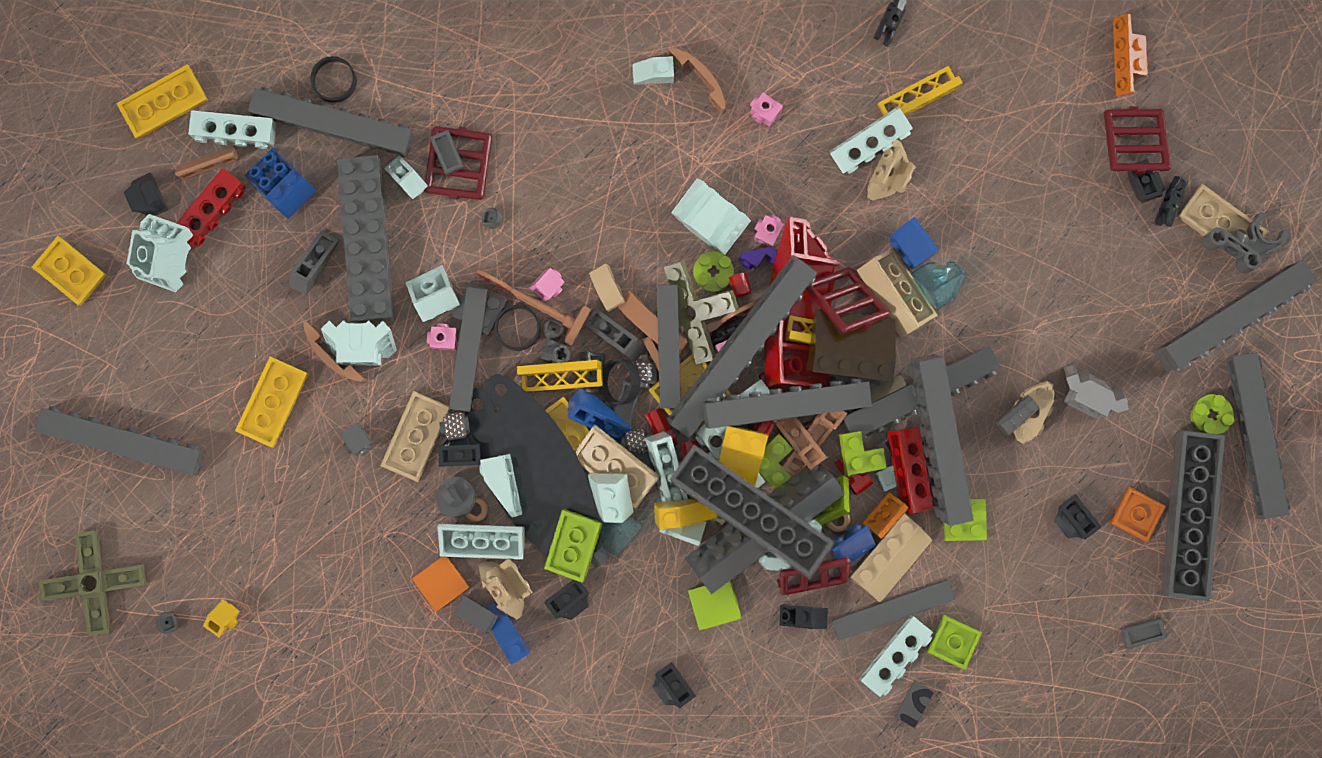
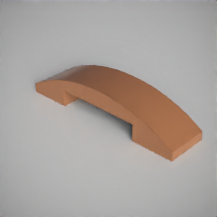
(683, 59)
(644, 318)
(314, 339)
(819, 431)
(801, 441)

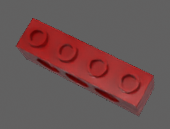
(209, 197)
(910, 469)

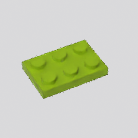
(573, 545)

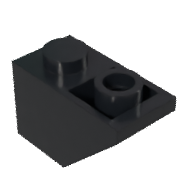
(803, 617)

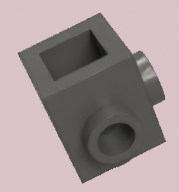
(357, 440)

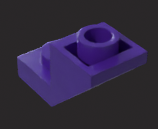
(753, 258)

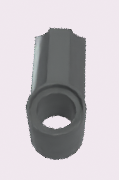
(555, 352)

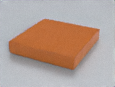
(1137, 514)
(440, 583)

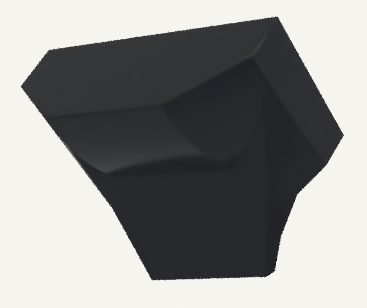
(1147, 185)
(145, 196)
(459, 452)
(1076, 519)
(568, 601)
(672, 686)

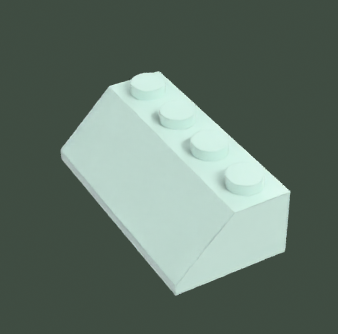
(481, 541)

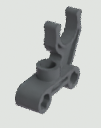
(1244, 248)

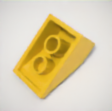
(743, 452)

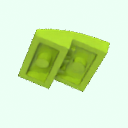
(714, 608)

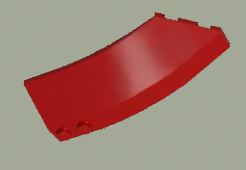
(785, 359)

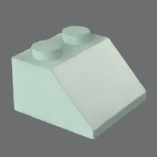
(432, 293)
(611, 496)

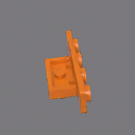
(1129, 55)

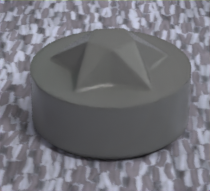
(491, 218)
(553, 329)
(166, 622)

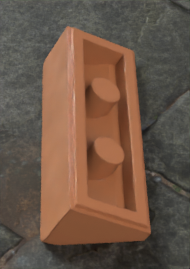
(207, 163)

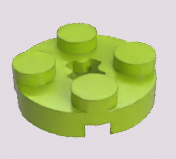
(705, 262)
(1223, 418)

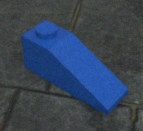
(591, 411)
(508, 636)

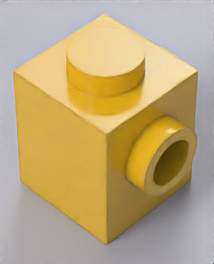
(222, 618)

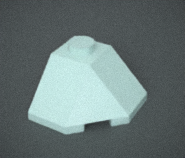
(690, 533)

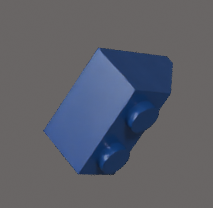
(912, 243)

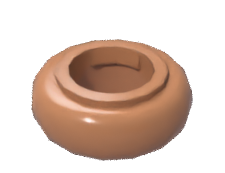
(482, 516)
(846, 521)

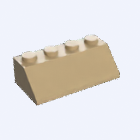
(897, 292)
(890, 558)

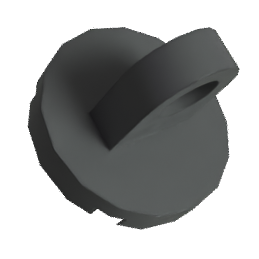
(456, 497)

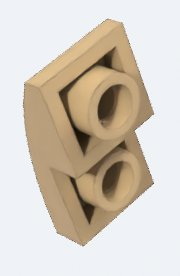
(606, 287)

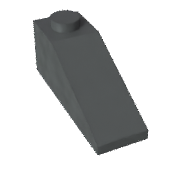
(312, 263)
(615, 335)

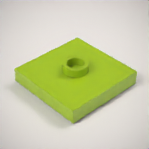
(954, 642)

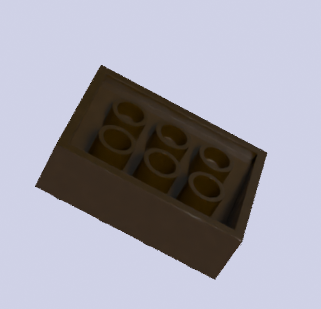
(857, 353)

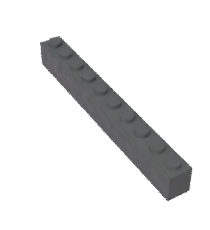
(743, 344)

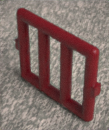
(1160, 130)
(480, 176)
(822, 300)
(824, 581)

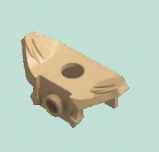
(881, 183)
(1043, 395)
(508, 601)

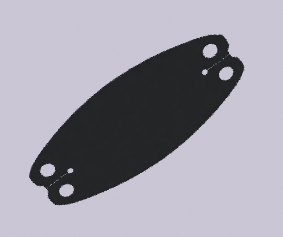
(541, 458)

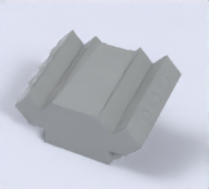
(1093, 394)

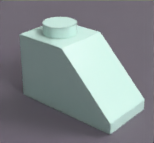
(654, 71)
(406, 177)

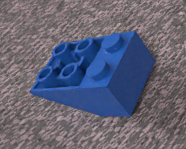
(280, 183)
(853, 544)

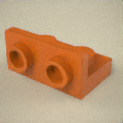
(885, 515)

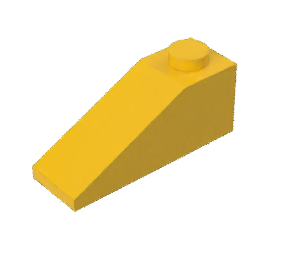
(681, 513)

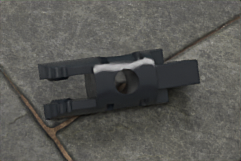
(890, 21)
(1171, 202)
(725, 331)

